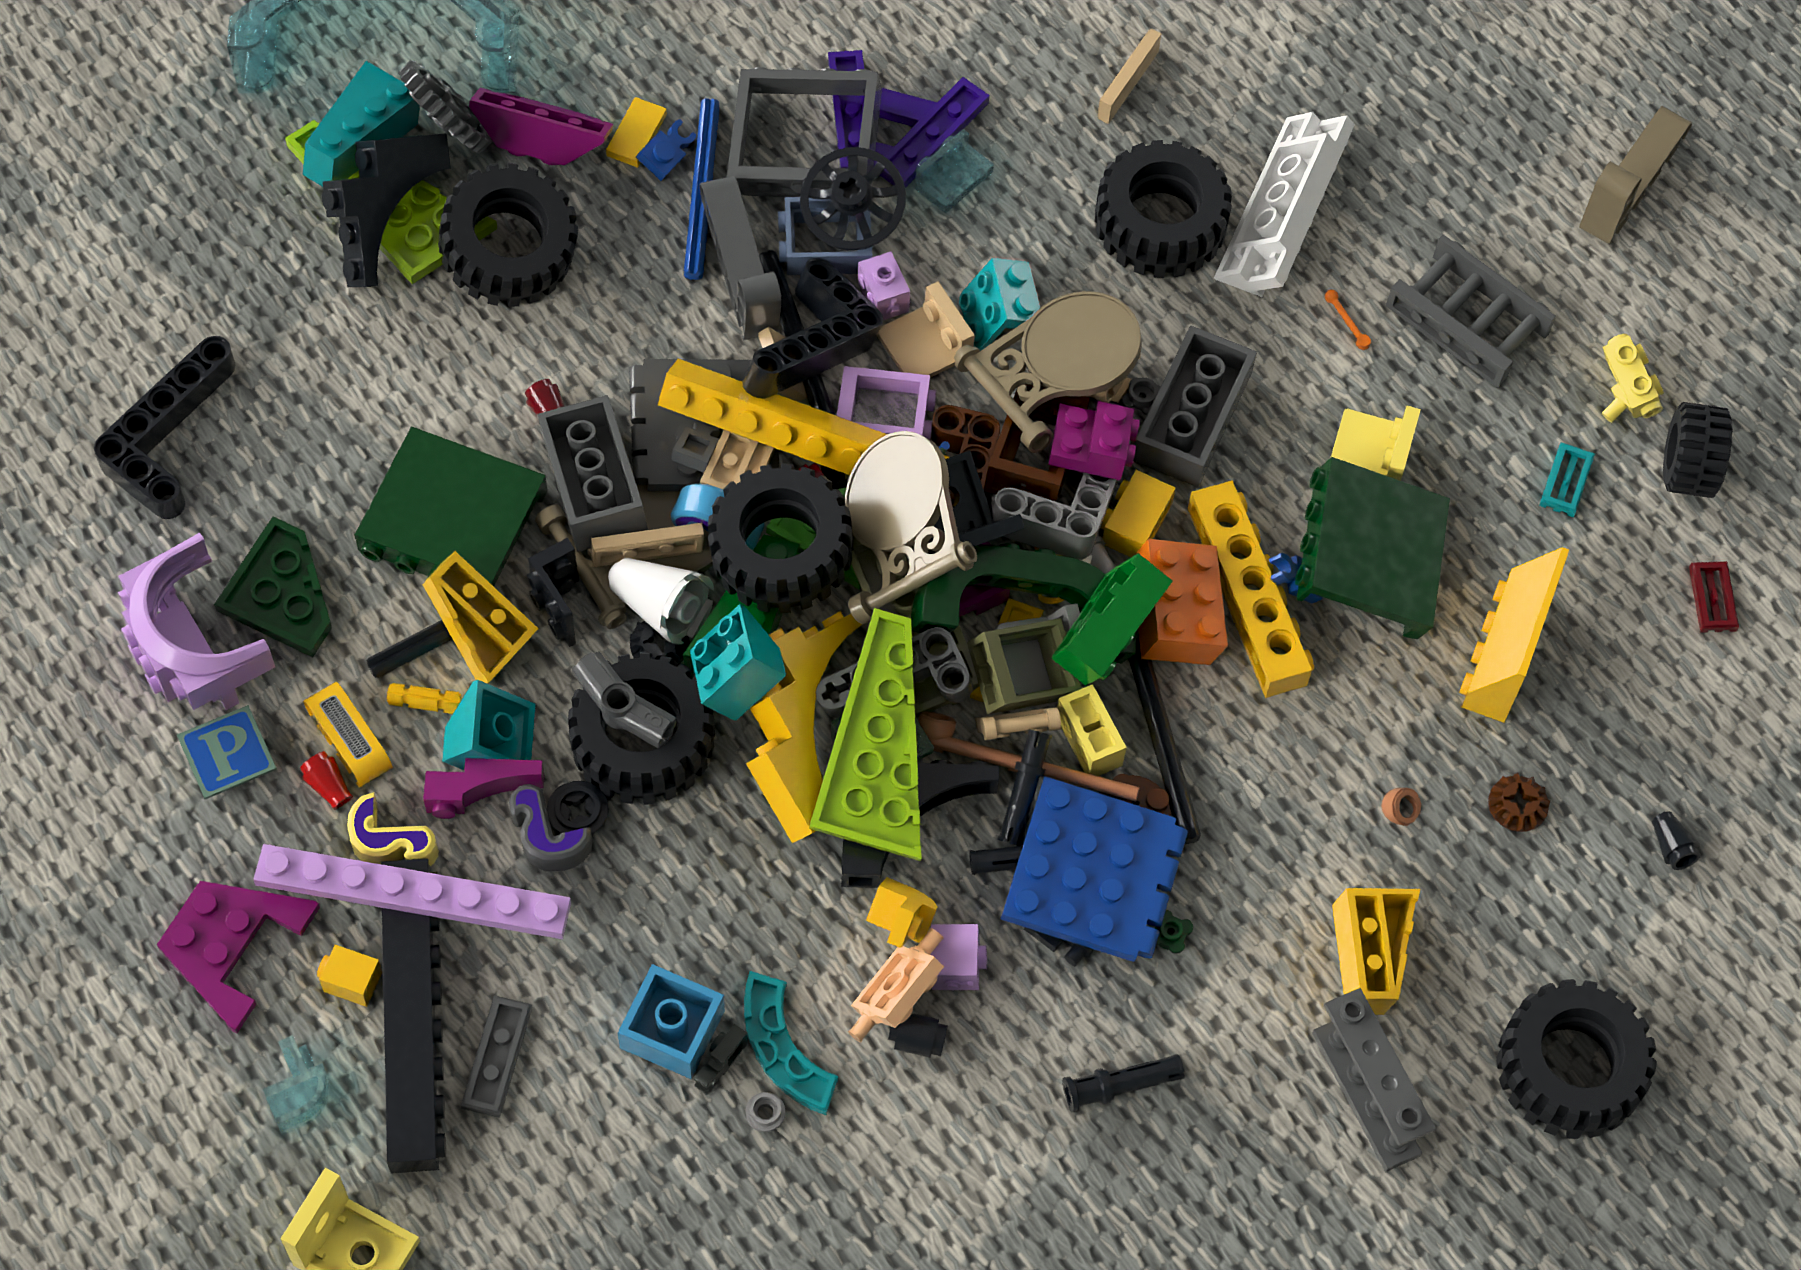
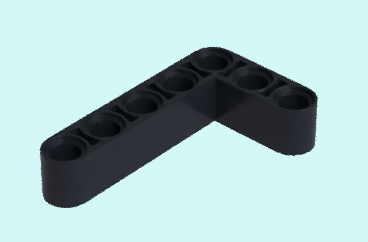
(845, 331)
(159, 423)

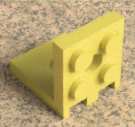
(333, 1226)

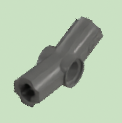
(607, 688)

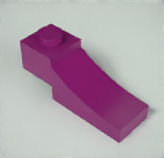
(453, 791)

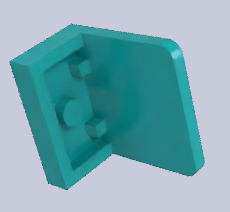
(998, 299)

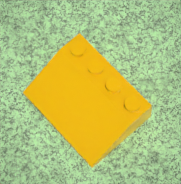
(1511, 635)

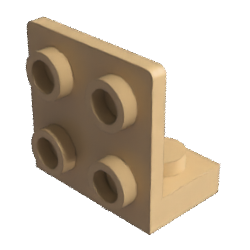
(928, 336)

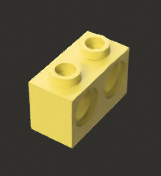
(1091, 731)

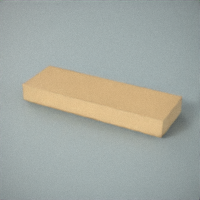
(1129, 75)
(647, 544)

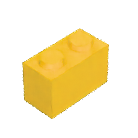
(1138, 514)

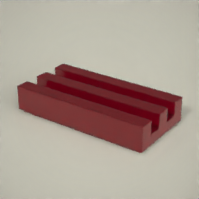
(1717, 624)

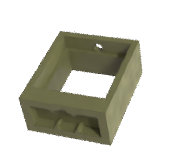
(993, 670)

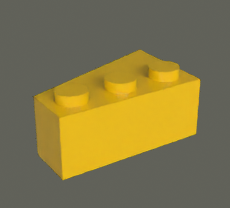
(477, 617)
(1373, 941)

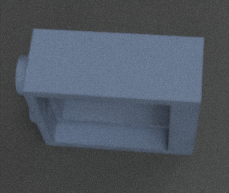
(843, 261)

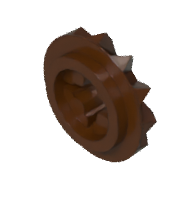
(1508, 813)

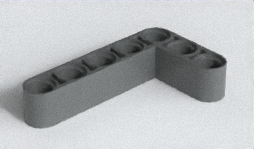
(751, 291)

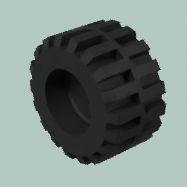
(1697, 450)

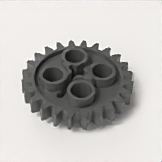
(444, 106)

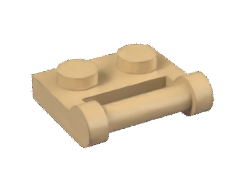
(1004, 724)

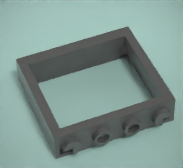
(789, 180)

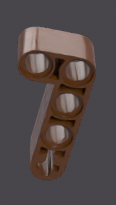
(964, 436)

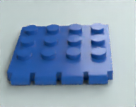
(1095, 871)

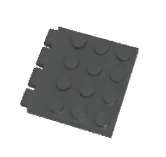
(659, 428)

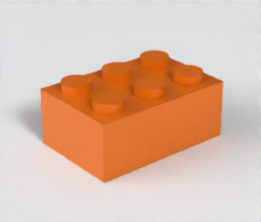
(1189, 616)

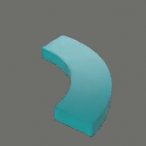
(775, 1049)

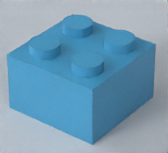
(671, 1021)

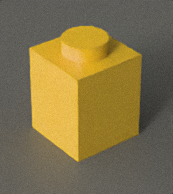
(349, 975)

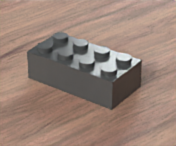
(1194, 406)
(592, 471)

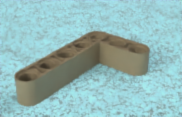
(1624, 186)

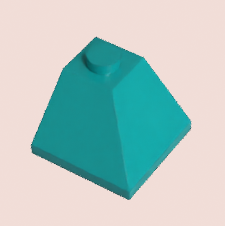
(489, 726)

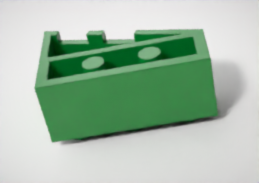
(1111, 619)

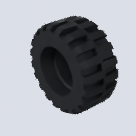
(513, 193)
(1153, 244)
(780, 495)
(652, 771)
(1550, 1098)

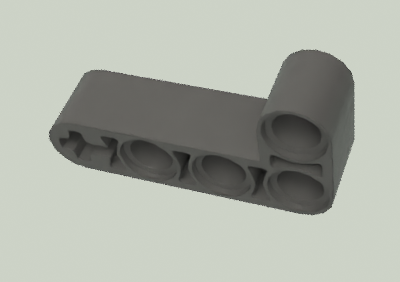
(923, 667)

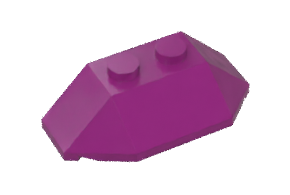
(537, 127)

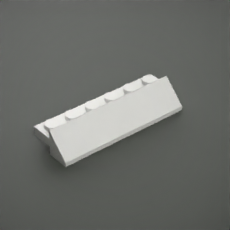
(1284, 202)

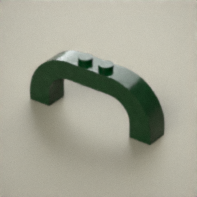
(1011, 569)

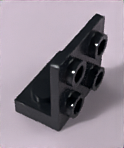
(550, 576)

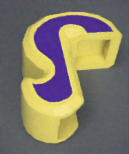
(387, 843)

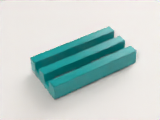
(1559, 503)

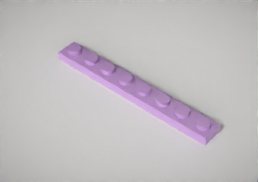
(412, 891)

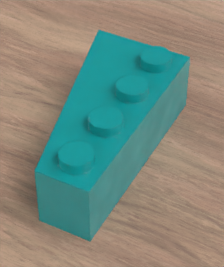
(368, 109)

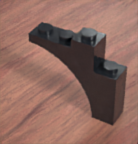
(365, 203)
(937, 784)

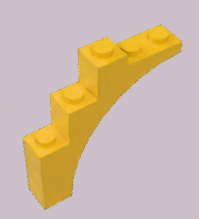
(788, 761)

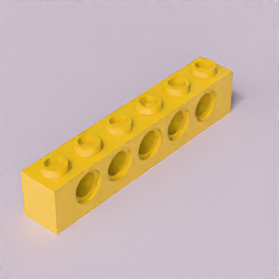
(1274, 671)

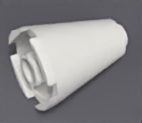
(664, 596)

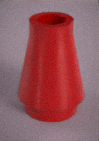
(326, 779)

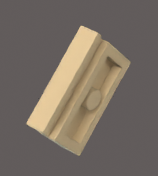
(734, 457)

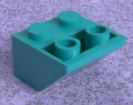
(736, 664)

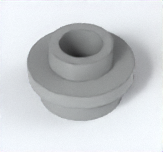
(768, 1100)

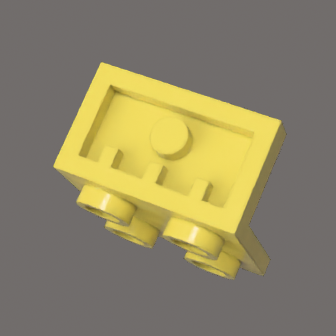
(1375, 441)

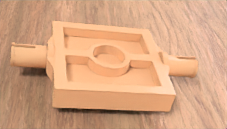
(897, 986)

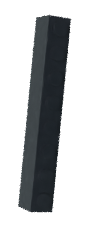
(412, 1037)

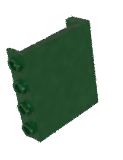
(447, 501)
(1373, 544)

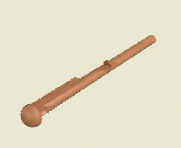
(1053, 771)

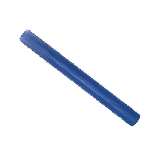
(702, 172)

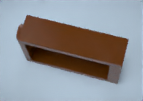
(1006, 473)

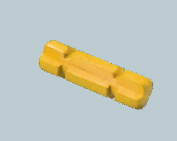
(423, 698)

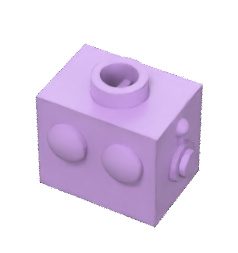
(884, 285)
(960, 956)

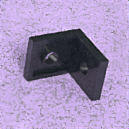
(971, 507)

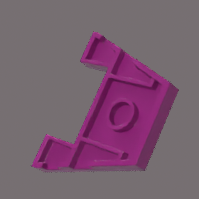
(214, 933)

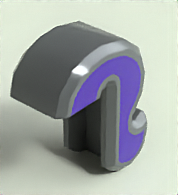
(538, 843)

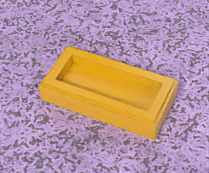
(636, 131)

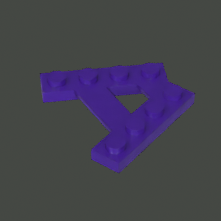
(929, 120)

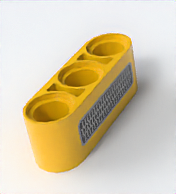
(349, 733)

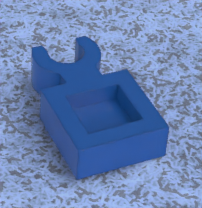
(665, 151)
(1287, 572)

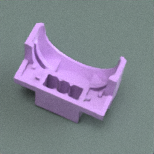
(171, 643)

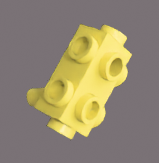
(1634, 386)

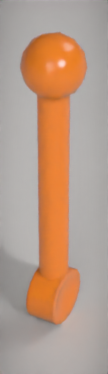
(1363, 341)

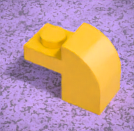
(902, 912)

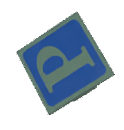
(226, 752)

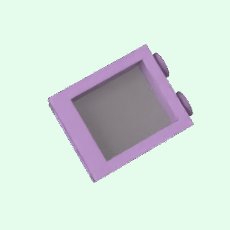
(887, 400)

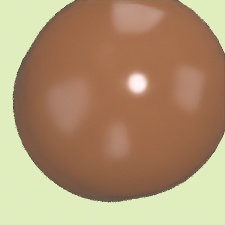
(937, 725)
(1391, 803)

